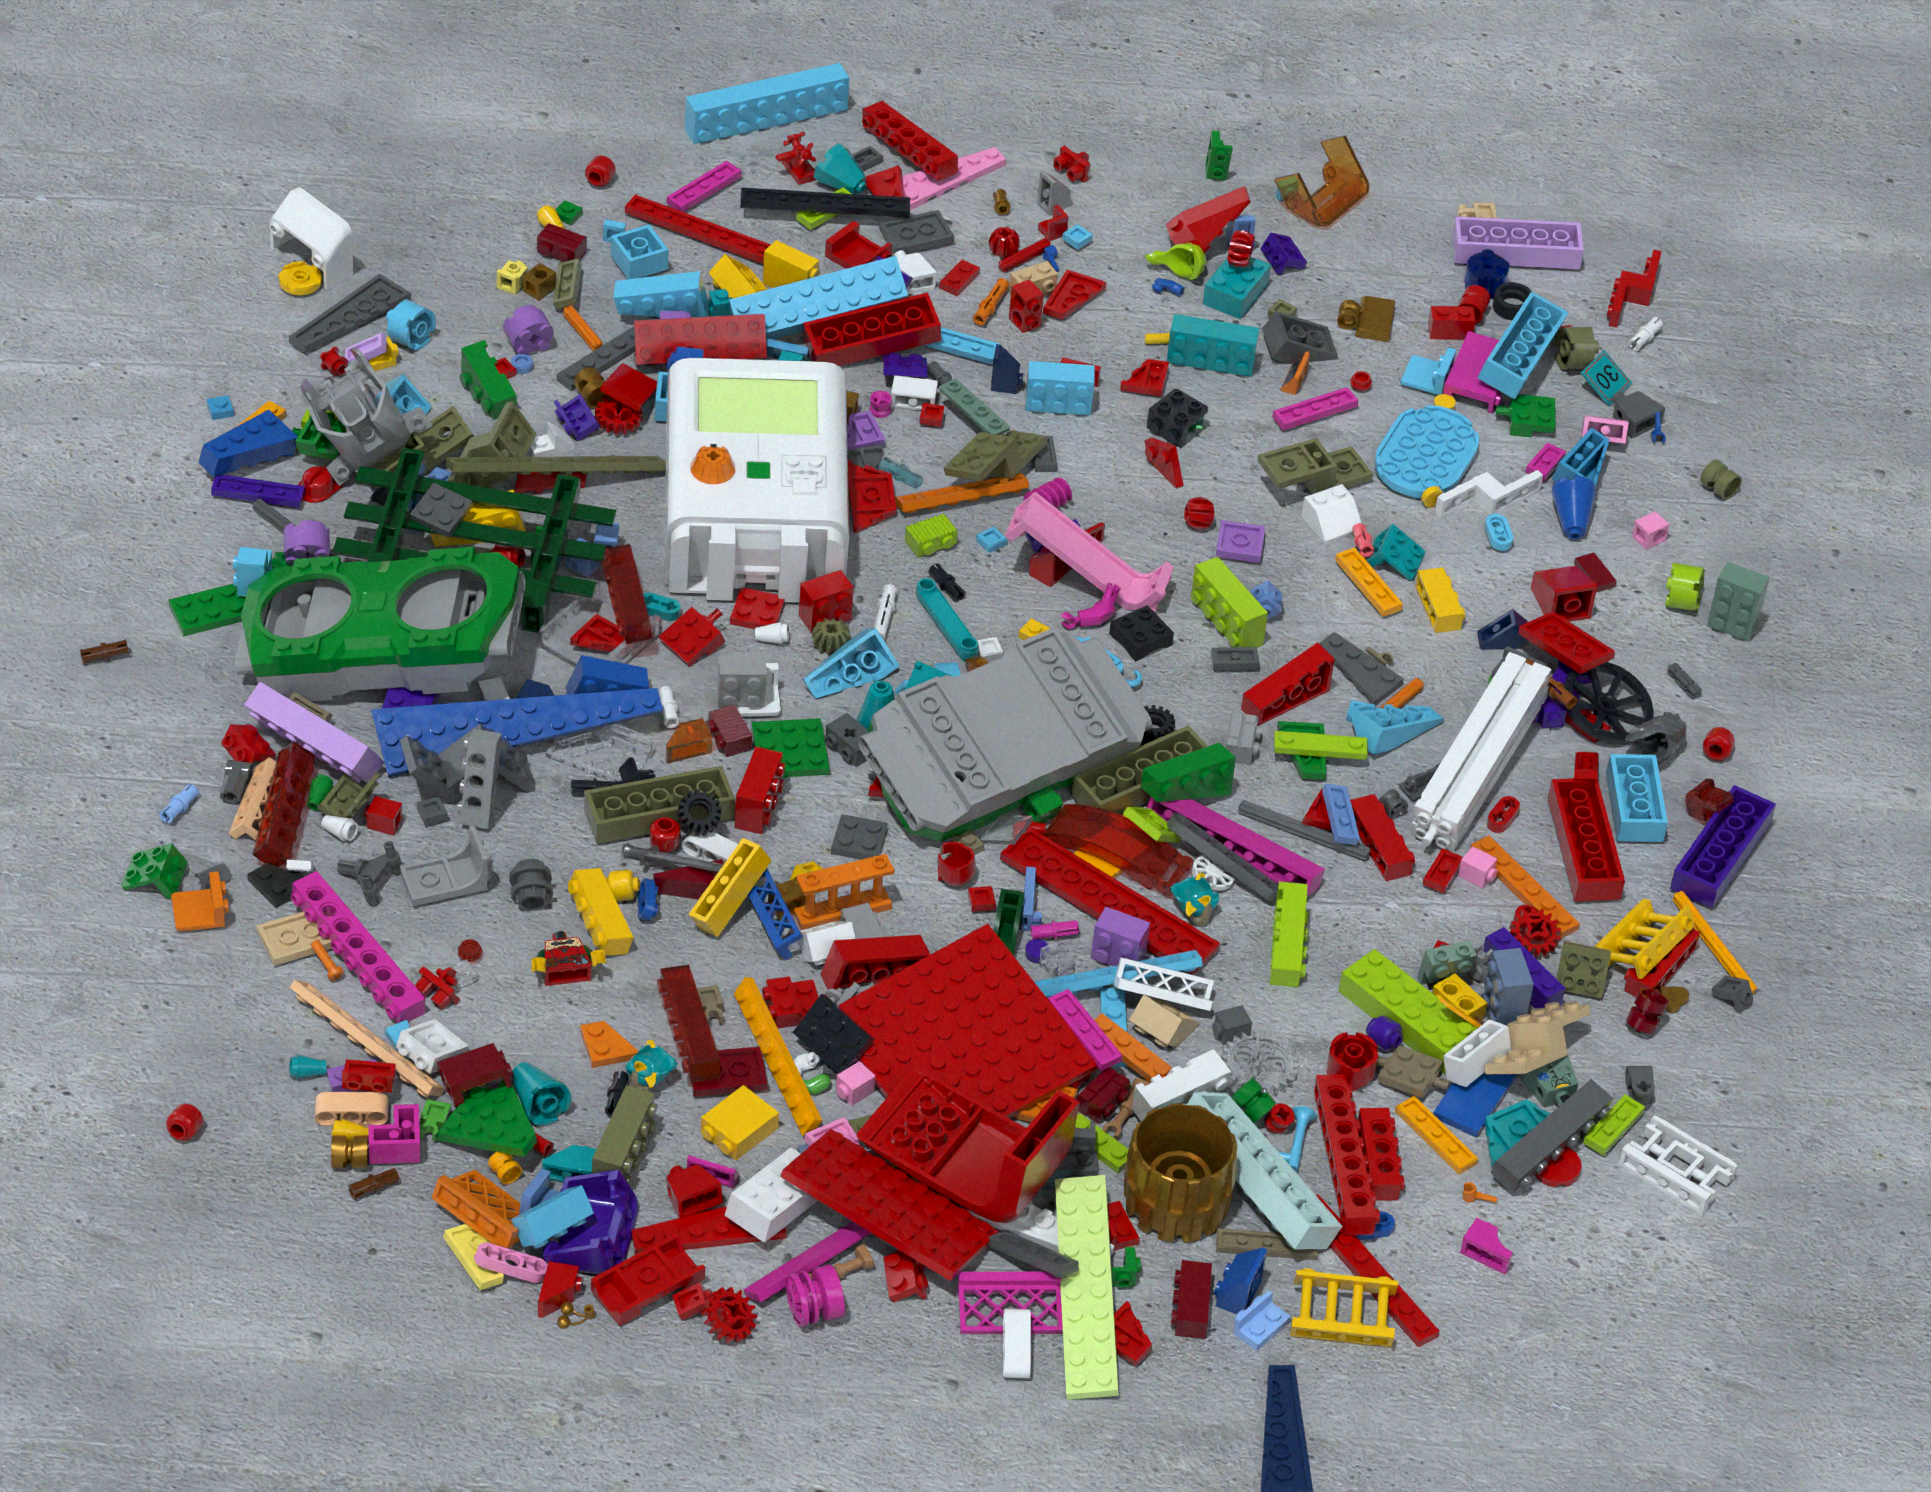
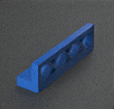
(767, 911)

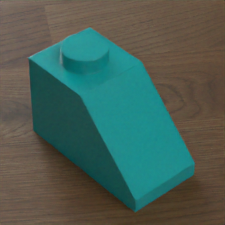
(569, 1162)

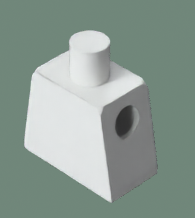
(917, 267)

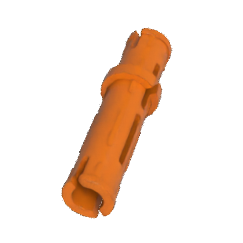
(988, 305)

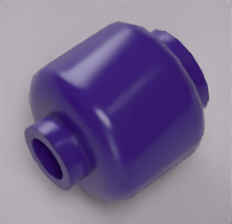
(1385, 1032)

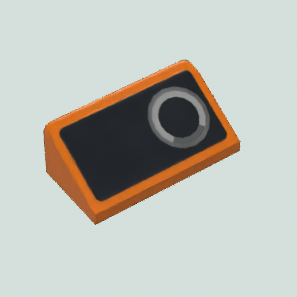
(1296, 374)

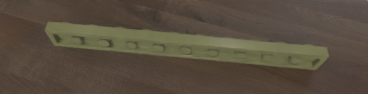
(564, 464)

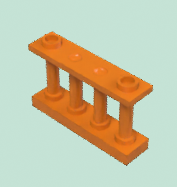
(831, 878)

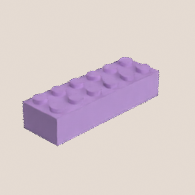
(1519, 241)
(313, 734)

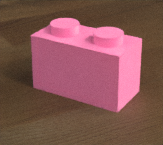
(1611, 428)

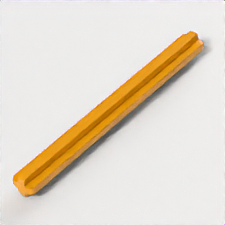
(1713, 941)

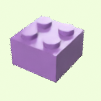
(1119, 936)

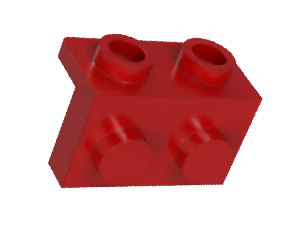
(246, 744)
(368, 1076)
(904, 1276)

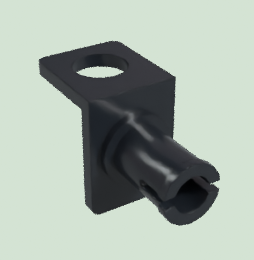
(630, 772)

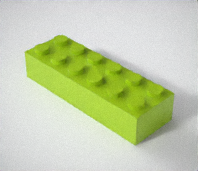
(1387, 990)

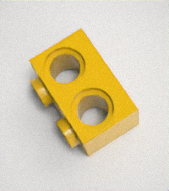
(1461, 995)

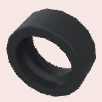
(1509, 290)

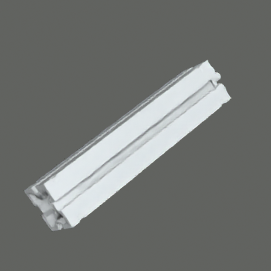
(1480, 752)

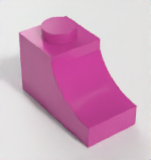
(1484, 1246)

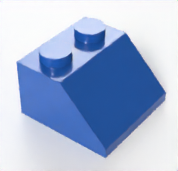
(1241, 1281)

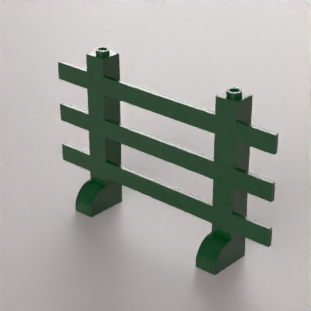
(548, 546)

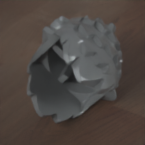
(1660, 736)

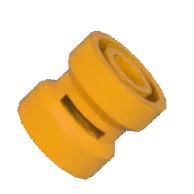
(506, 1169)

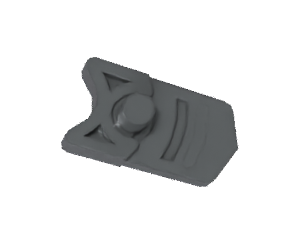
(224, 873)

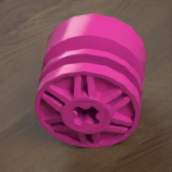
(815, 1295)

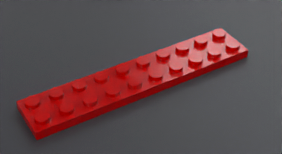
(1094, 890)

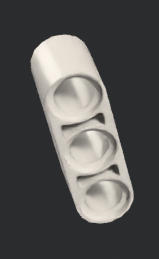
(708, 847)
(1016, 1343)

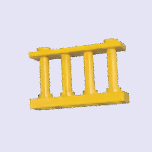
(1637, 923)
(1331, 1329)

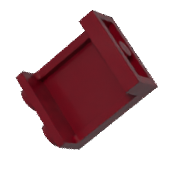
(472, 1070)

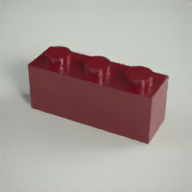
(1191, 1299)

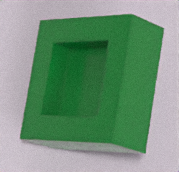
(569, 212)

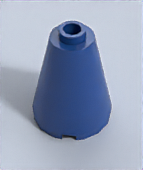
(1574, 504)

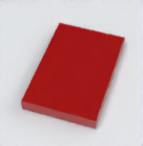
(629, 387)

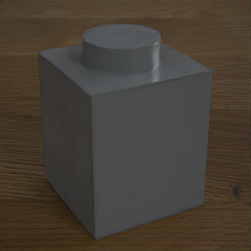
(1231, 1023)

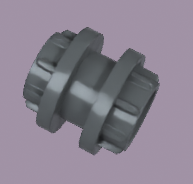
(531, 884)

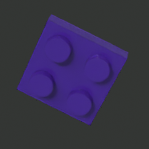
(898, 365)

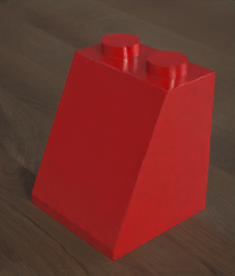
(1565, 592)

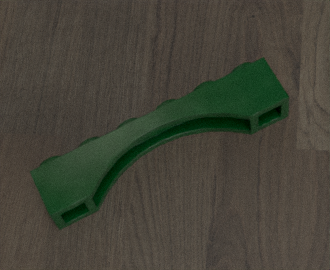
(1009, 917)

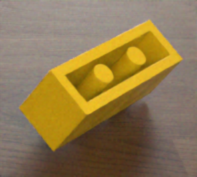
(1439, 600)

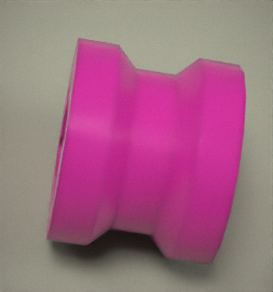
(880, 404)

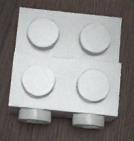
(429, 1044)

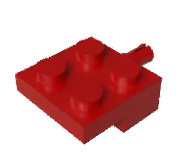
(693, 635)

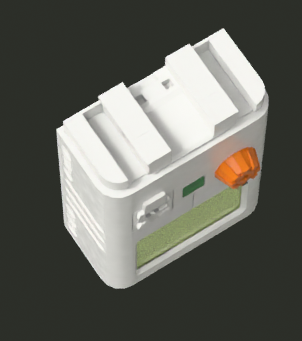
(755, 475)

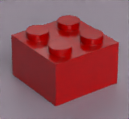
(827, 598)

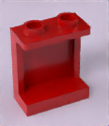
(852, 249)

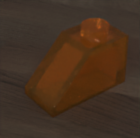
(689, 741)

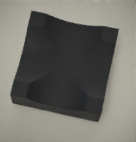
(1141, 632)

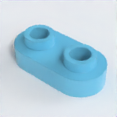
(1499, 532)

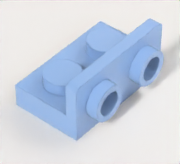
(1260, 1321)

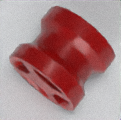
(1275, 1123)

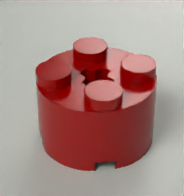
(1354, 1057)

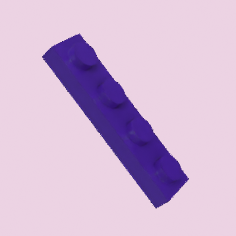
(252, 489)

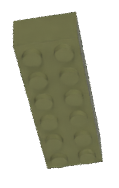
(1118, 781)
(632, 807)

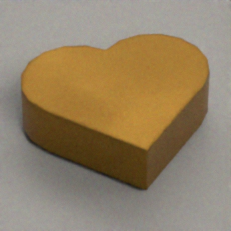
(1676, 996)

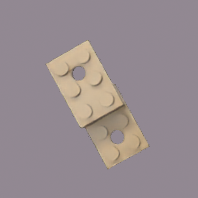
(1537, 1038)

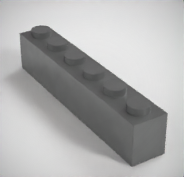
(1552, 1135)

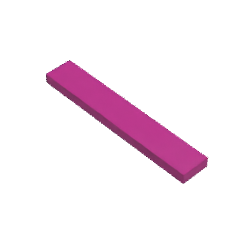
(806, 1261)

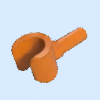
(1470, 1194)

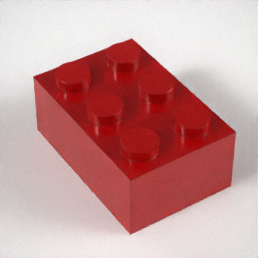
(759, 790)

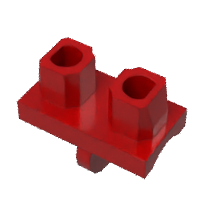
(1075, 164)
(445, 993)

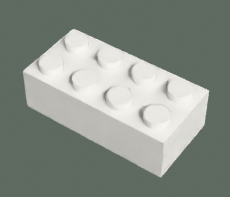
(768, 1201)

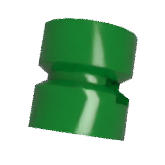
(1253, 1100)

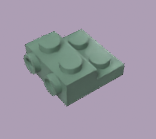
(1445, 961)

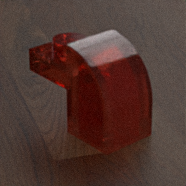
(1707, 799)

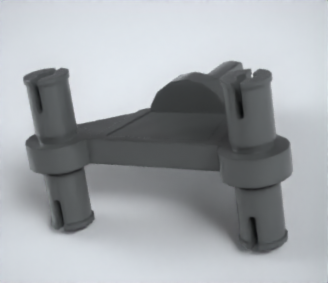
(371, 871)

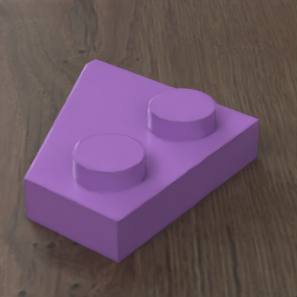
(863, 431)

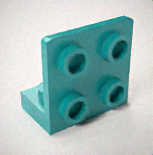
(1398, 550)

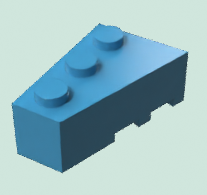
(1584, 458)

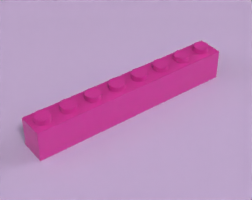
(1257, 850)

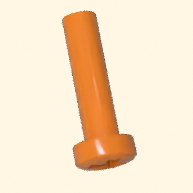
(333, 971)

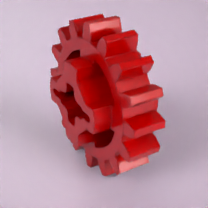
(617, 416)
(1537, 925)
(729, 1315)

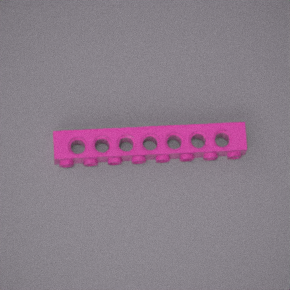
(358, 948)

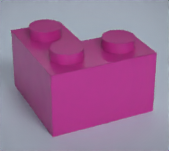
(396, 1141)

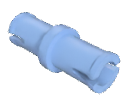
(179, 803)

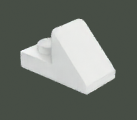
(553, 443)

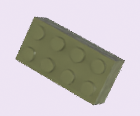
(626, 1133)

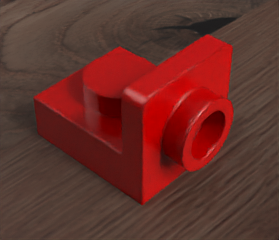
(691, 1300)

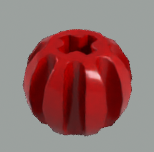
(1004, 242)
(1199, 513)

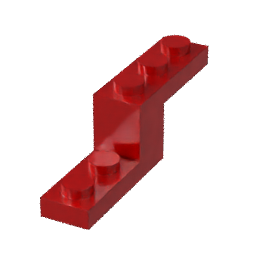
(1633, 288)

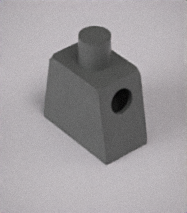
(1638, 411)

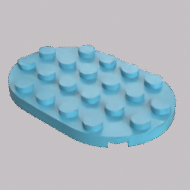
(1426, 450)

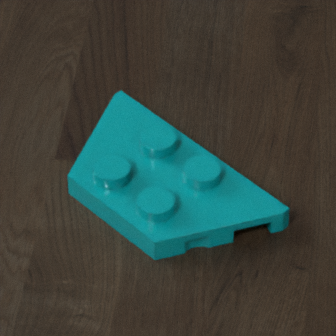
(1510, 1126)

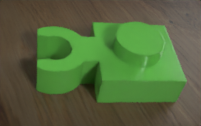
(433, 1117)

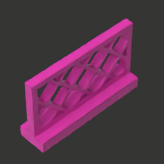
(1004, 1284)

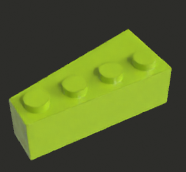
(1289, 935)

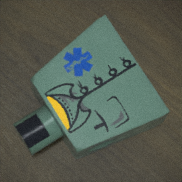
(1552, 1082)

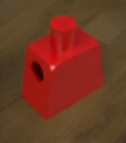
(692, 1190)

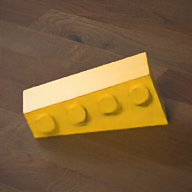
(488, 516)

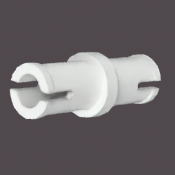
(1645, 333)
(669, 707)

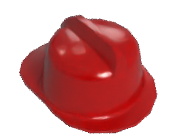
(318, 484)

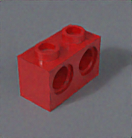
(1026, 306)

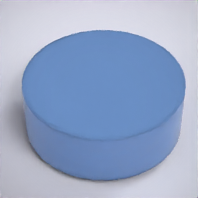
(522, 363)

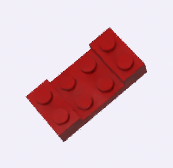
(646, 1278)

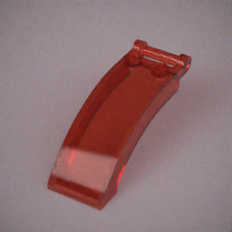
(1118, 843)

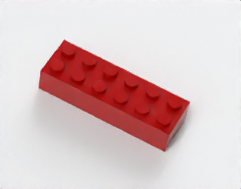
(873, 331)
(1586, 839)

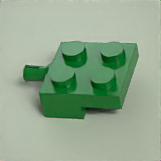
(1529, 414)
(316, 444)

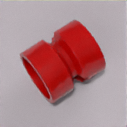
(1478, 298)

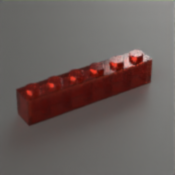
(626, 594)
(688, 1023)

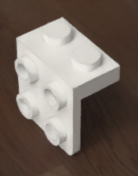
(772, 701)

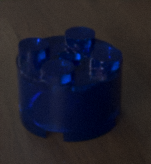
(1486, 271)

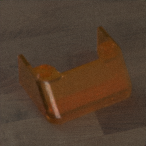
(1343, 187)

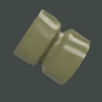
(1722, 480)

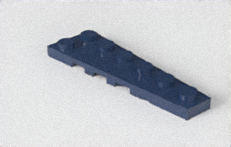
(1284, 1443)

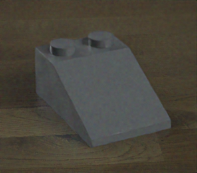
(1292, 336)

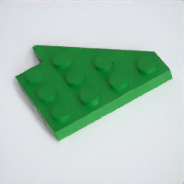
(490, 1122)

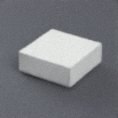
(990, 649)
(299, 866)

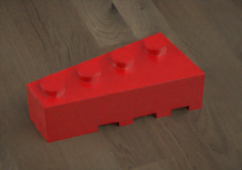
(1290, 685)
(870, 959)

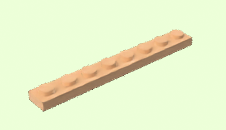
(360, 1034)

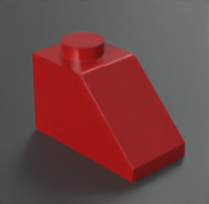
(558, 1286)

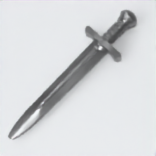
(654, 854)

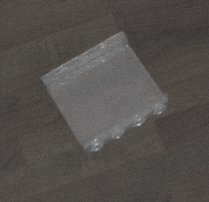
(557, 633)

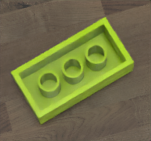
(1228, 604)

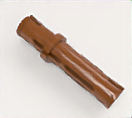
(1565, 697)

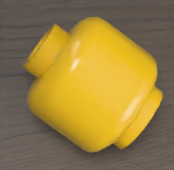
(623, 884)

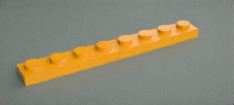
(777, 1056)

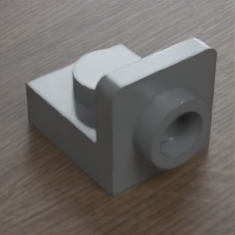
(1734, 989)

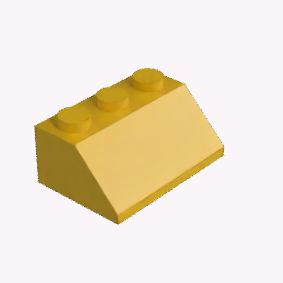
(735, 277)

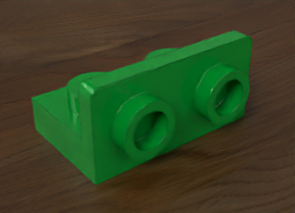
(1217, 158)

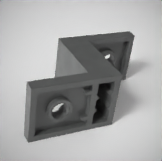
(444, 771)

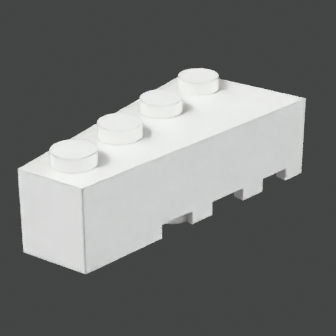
(1201, 1074)

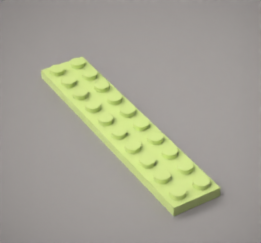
(1087, 1293)

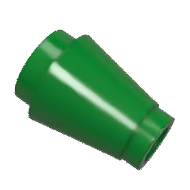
(319, 789)

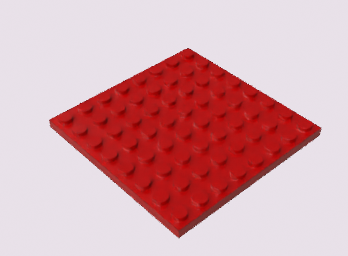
(971, 1023)

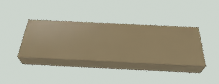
(1240, 1241)

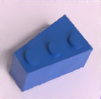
(602, 675)

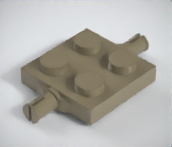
(1411, 1072)

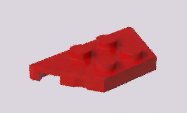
(869, 496)

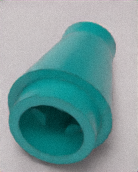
(305, 1066)

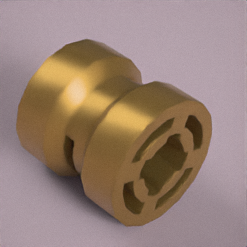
(1348, 314)

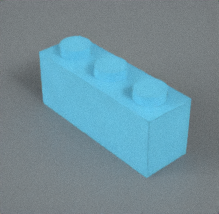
(553, 1217)

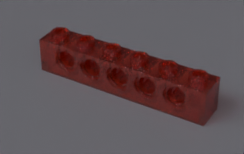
(284, 805)

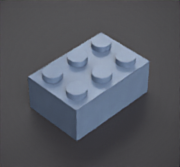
(1507, 986)

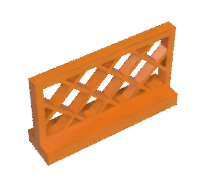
(474, 1208)

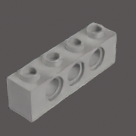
(488, 745)

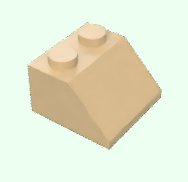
(1162, 1021)

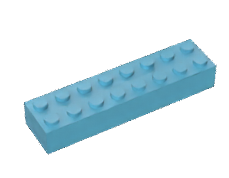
(766, 103)
(823, 296)

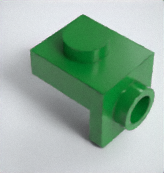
(1126, 1275)

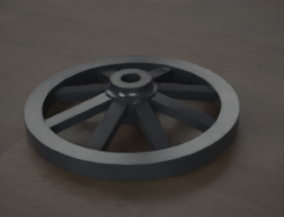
(1605, 704)

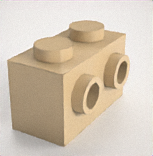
(1041, 274)

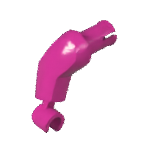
(1098, 613)

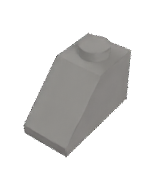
(1052, 193)

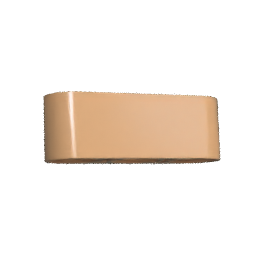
(357, 1107)

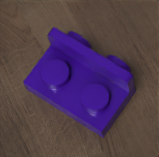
(1282, 252)

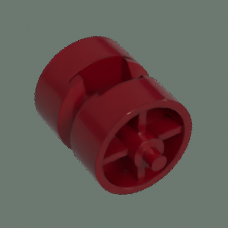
(1646, 1013)

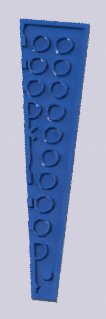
(517, 719)

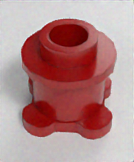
(334, 362)

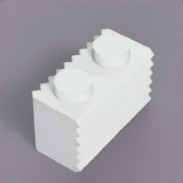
(913, 392)

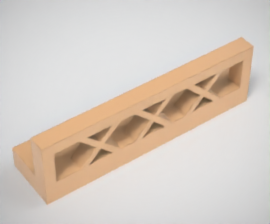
(253, 797)

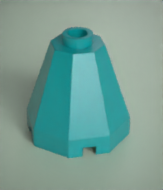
(841, 170)

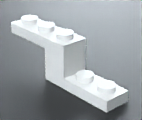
(1488, 493)

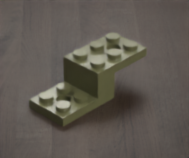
(508, 438)
(432, 443)
(995, 455)
(1314, 466)

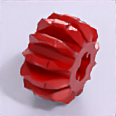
(1240, 248)

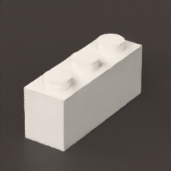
(1467, 1059)

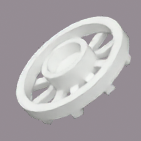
(1213, 873)

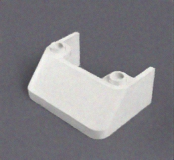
(319, 230)

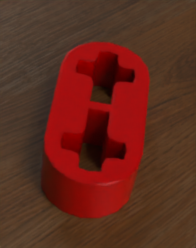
(1500, 812)

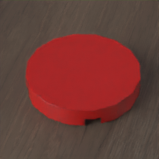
(1563, 1170)

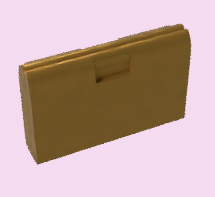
(1375, 318)

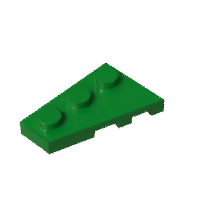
(1308, 766)

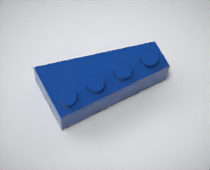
(247, 444)

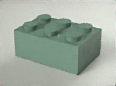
(1738, 601)

